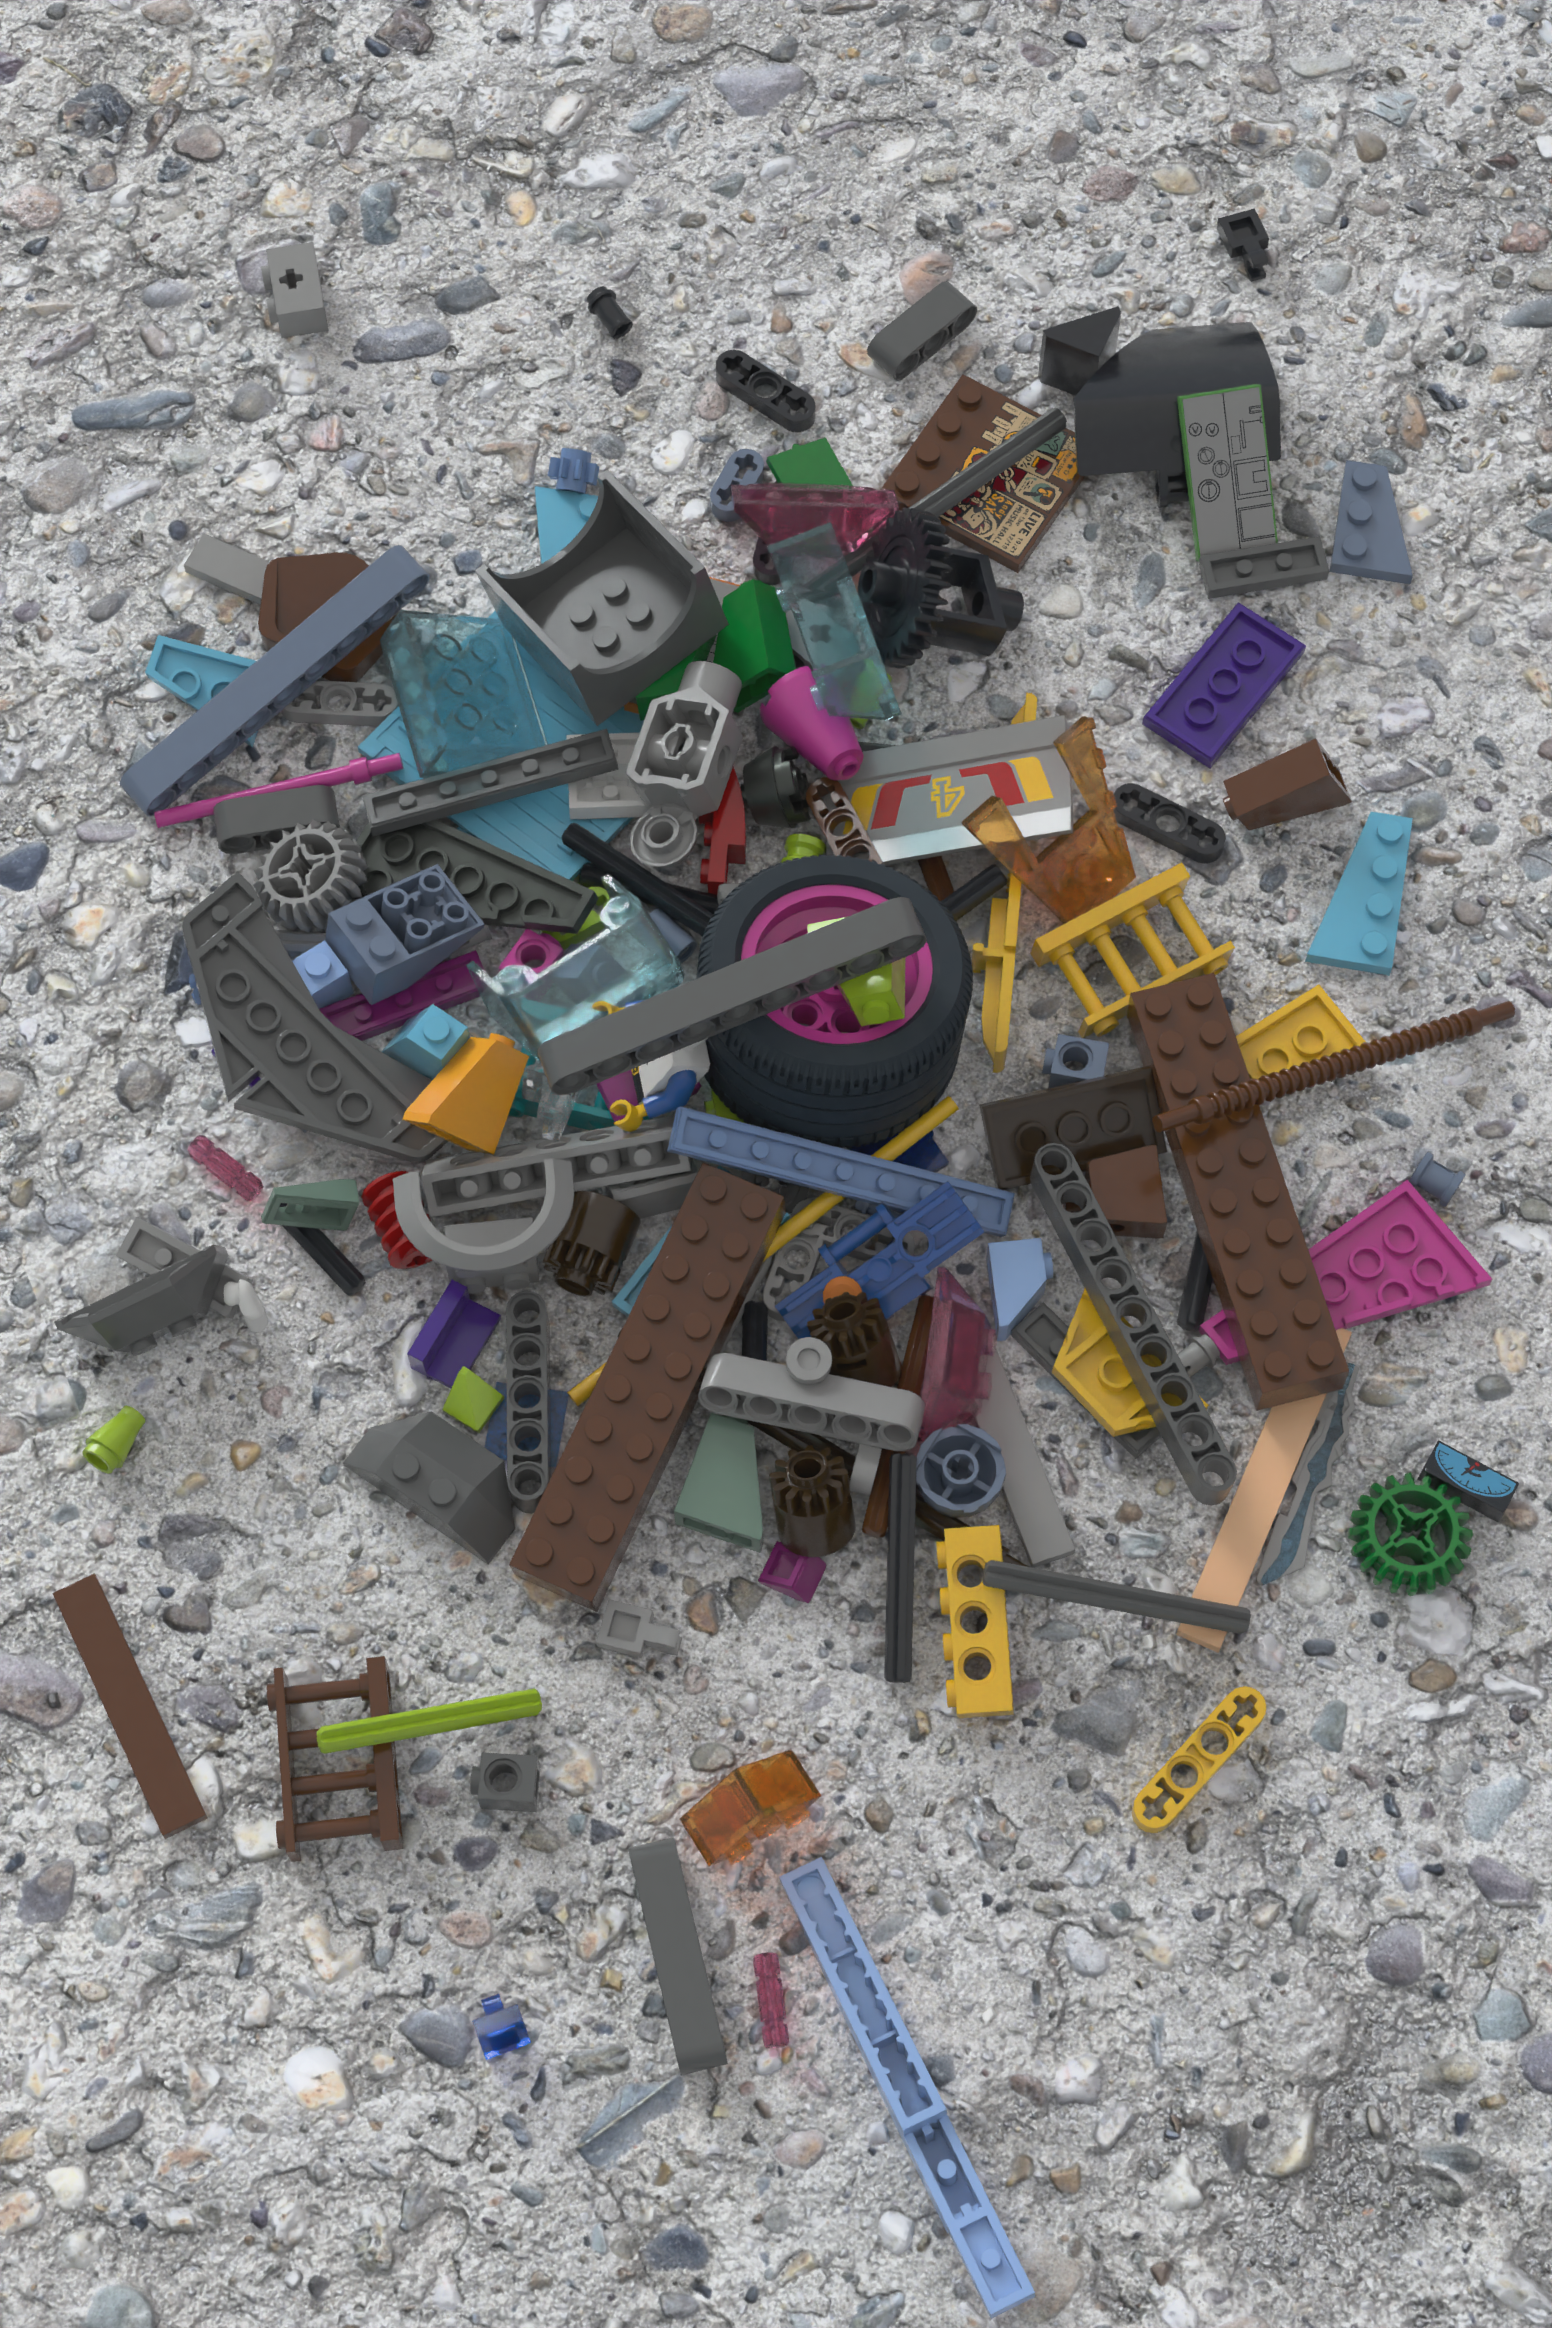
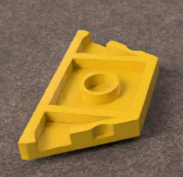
(1097, 1376)

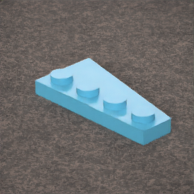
(1365, 908)

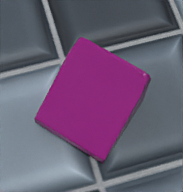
(792, 1573)

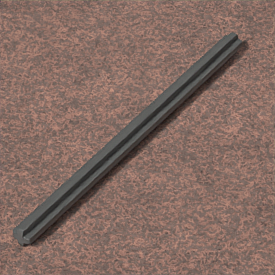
(975, 475)

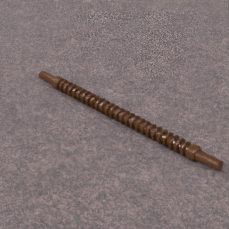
(1297, 1078)

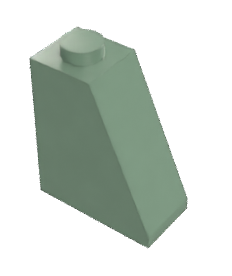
(723, 1485)

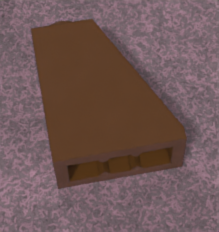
(1286, 787)

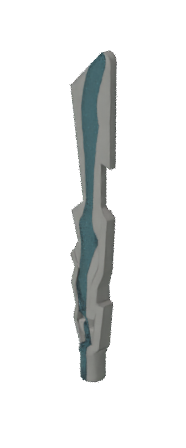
(1290, 1534)

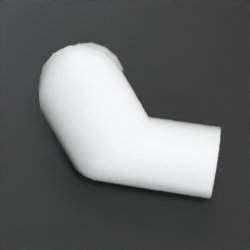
(249, 1302)

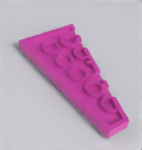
(1381, 1265)

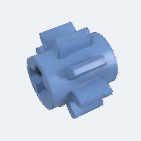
(573, 470)

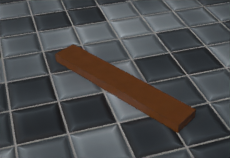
(130, 1706)

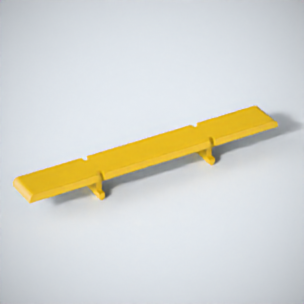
(1000, 955)

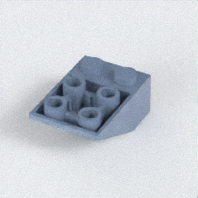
(401, 932)

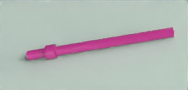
(358, 770)

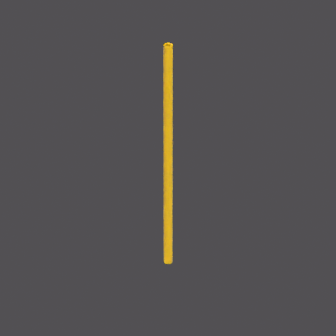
(818, 1207)

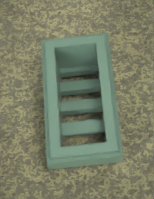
(319, 1205)

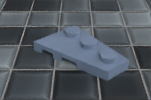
(1368, 527)

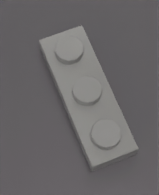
(155, 1249)

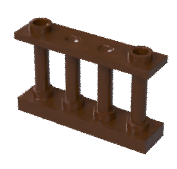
(377, 1777)

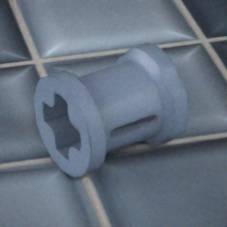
(1436, 1179)

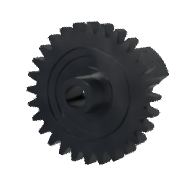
(903, 588)

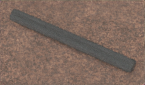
(1116, 1597)

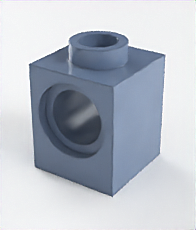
(1088, 1052)

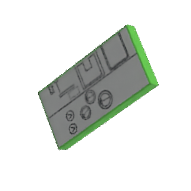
(1227, 469)

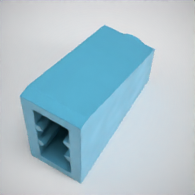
(428, 1041)

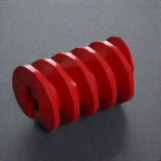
(380, 1200)

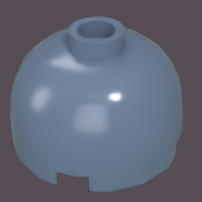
(960, 1470)

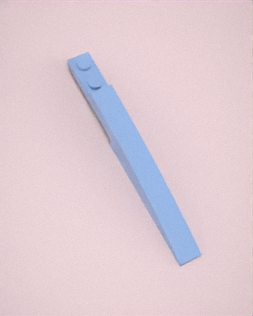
(907, 2089)

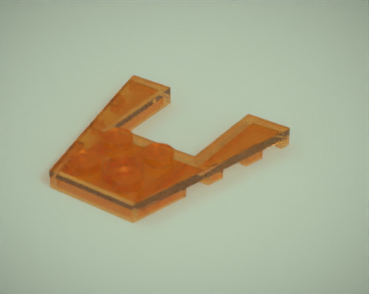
(1077, 867)

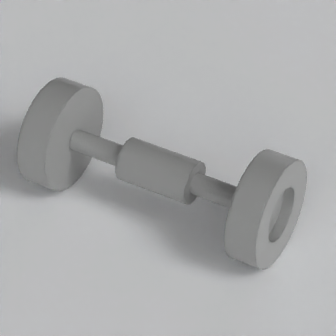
(808, 1361)

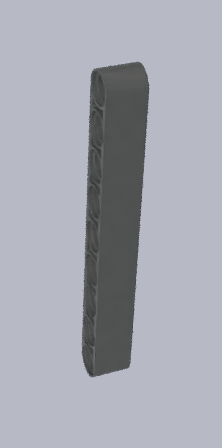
(731, 996)
(1132, 1342)

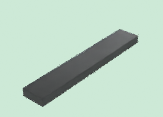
(490, 782)

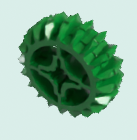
(1419, 1549)

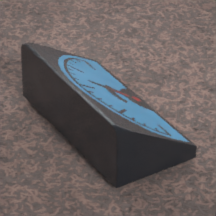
(1470, 1480)

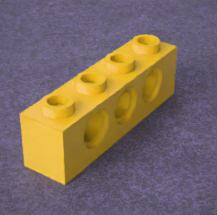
(994, 1693)

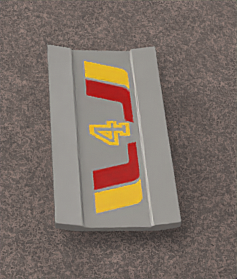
(923, 790)

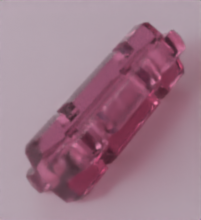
(225, 1168)
(771, 2000)

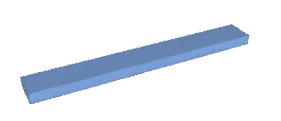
(827, 1167)

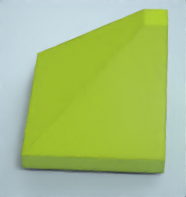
(472, 1400)

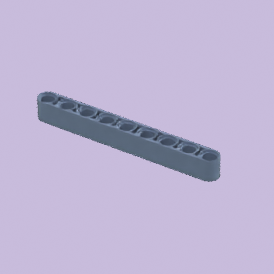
(274, 680)

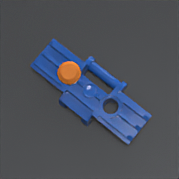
(892, 1273)

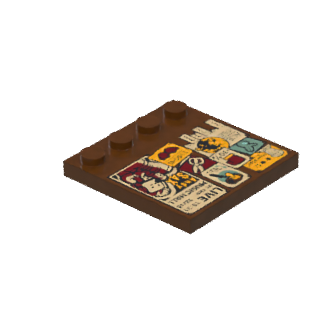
(1013, 508)

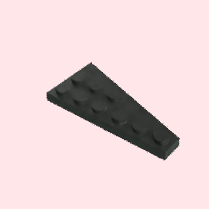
(493, 881)

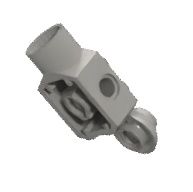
(683, 762)

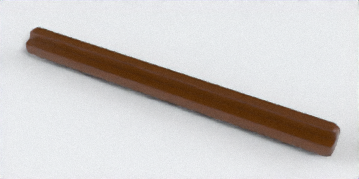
(911, 1379)

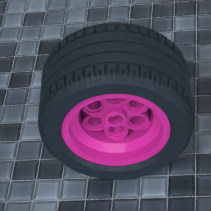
(814, 1077)

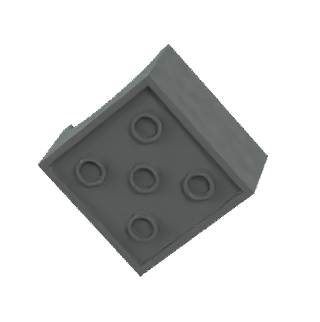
(609, 605)

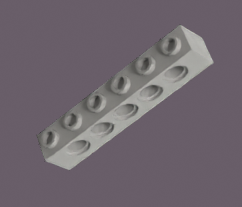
(518, 1170)

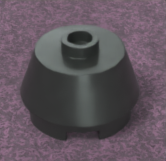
(775, 788)

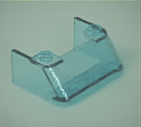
(833, 626)
(615, 966)

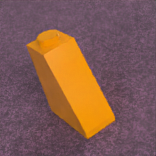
(471, 1094)

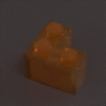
(750, 1806)

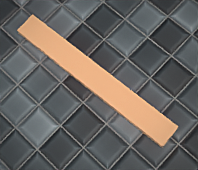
(1254, 1508)

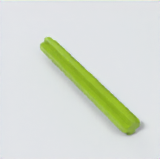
(428, 1721)

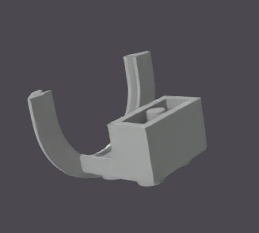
(488, 1251)

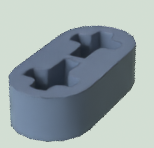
(730, 476)

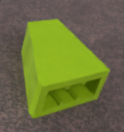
(876, 994)

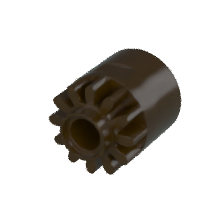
(592, 1245)
(857, 1339)
(812, 1502)

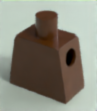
(1128, 1192)

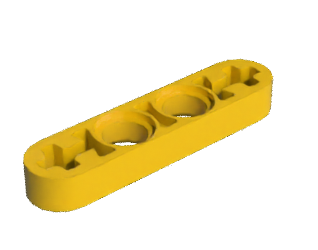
(1202, 1762)

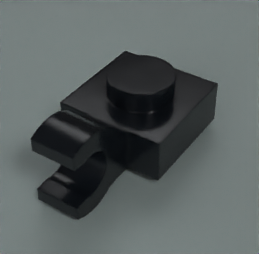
(1245, 237)

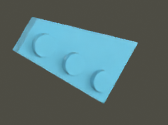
(194, 671)

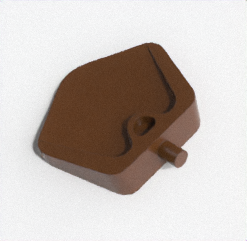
(300, 586)

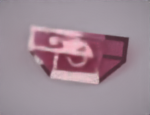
(789, 509)
(955, 1358)

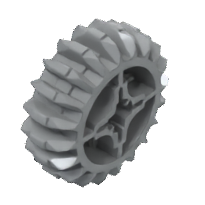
(302, 870)

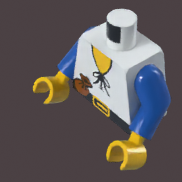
(661, 1083)

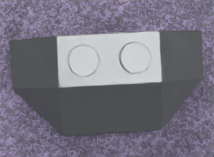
(151, 1306)
(439, 1479)

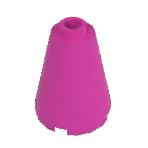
(819, 738)

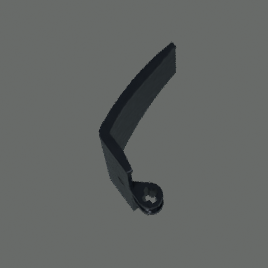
(1130, 405)

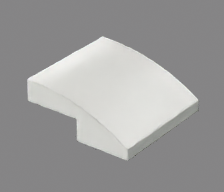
(608, 793)

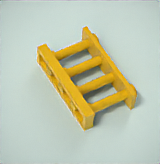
(1132, 911)

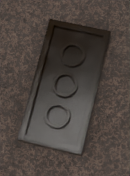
(1086, 1116)

